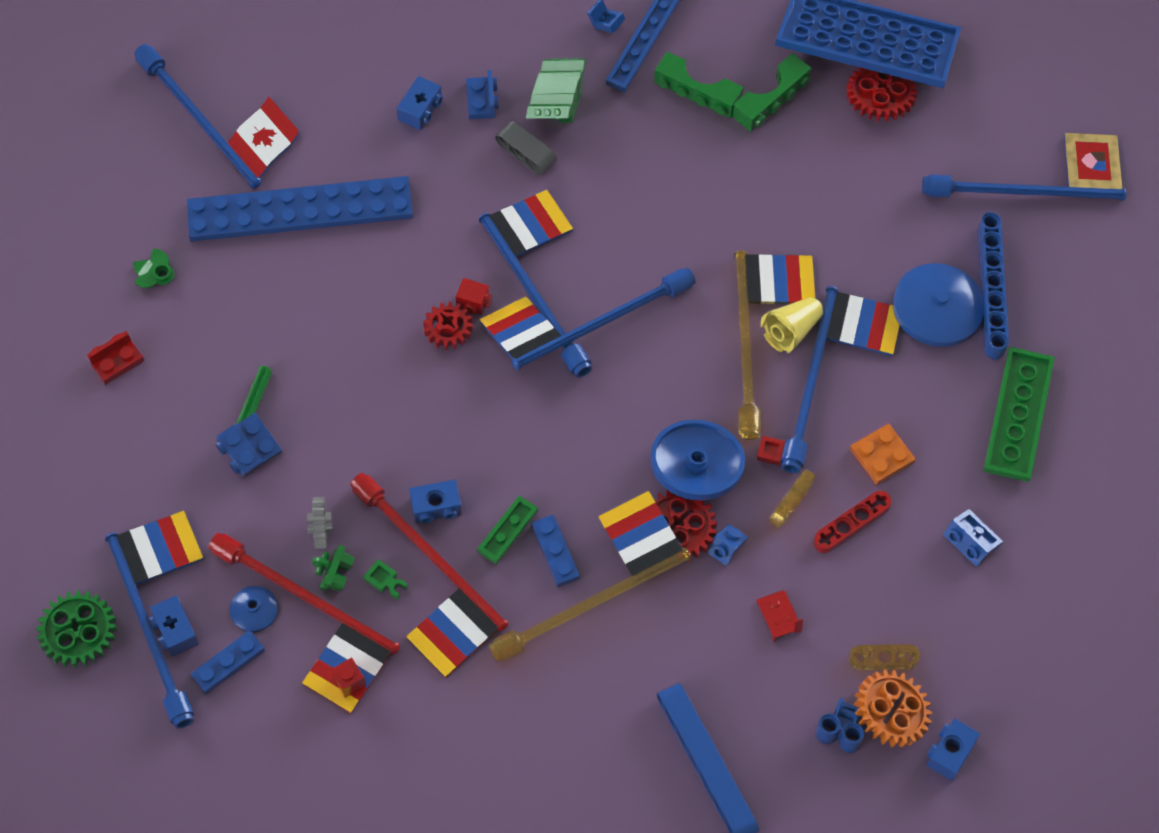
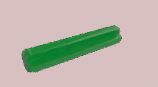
(255, 393)

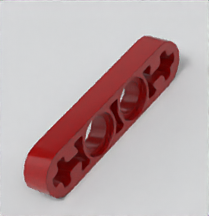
(850, 519)

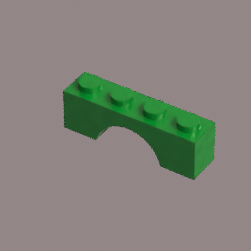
(720, 96)
(754, 108)

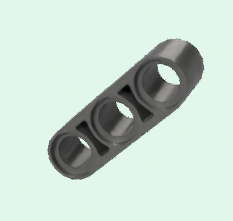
(525, 148)

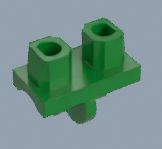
(331, 578)

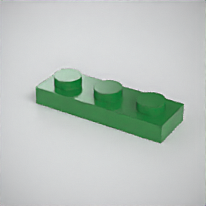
(507, 530)

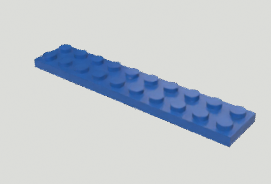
(299, 208)

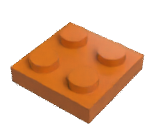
(882, 454)

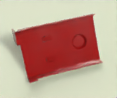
(779, 614)

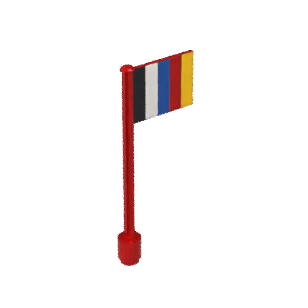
(459, 622)
(351, 640)

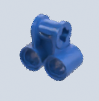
(843, 723)

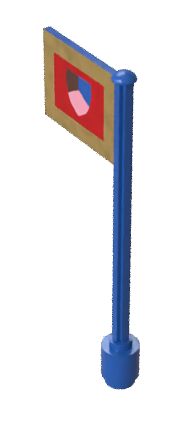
(1090, 165)

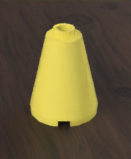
(791, 323)

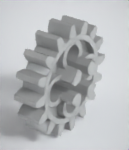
(319, 518)

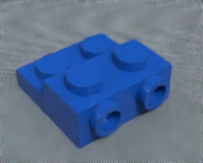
(247, 445)

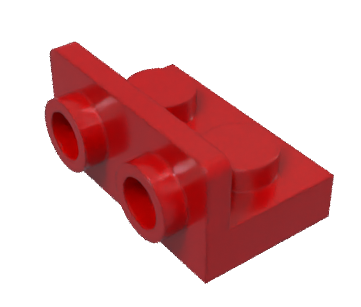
(115, 357)

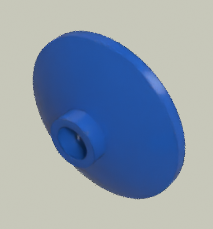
(259, 617)

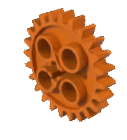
(874, 695)

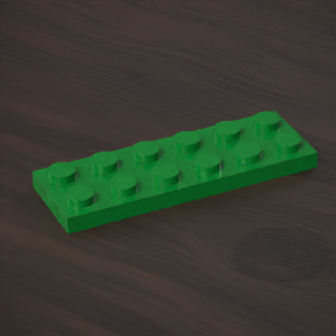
(1019, 414)

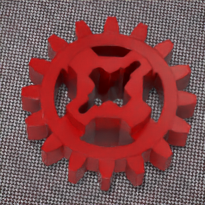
(448, 325)

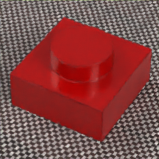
(770, 450)

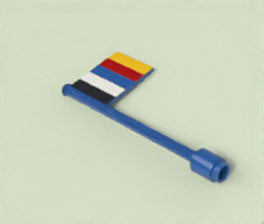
(522, 230)
(848, 322)
(529, 335)
(145, 555)

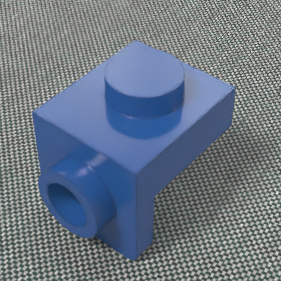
(605, 19)
(726, 544)

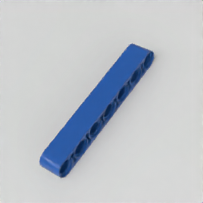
(993, 294)
(707, 760)

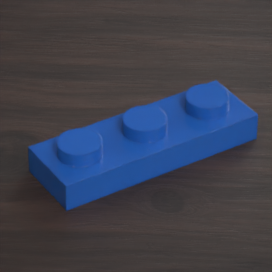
(555, 550)
(227, 662)

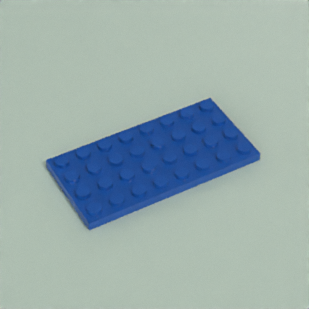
(871, 38)

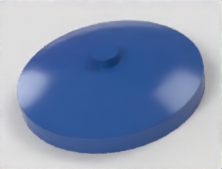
(938, 305)
(697, 460)

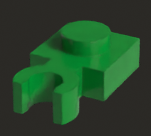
(383, 577)

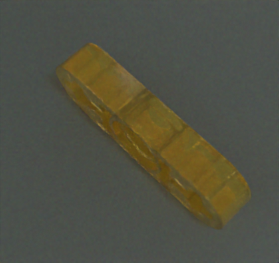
(792, 498)
(902, 663)

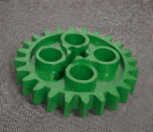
(80, 649)

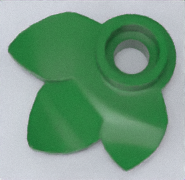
(151, 270)

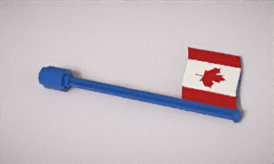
(254, 143)

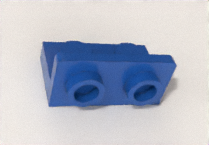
(481, 97)
(972, 537)

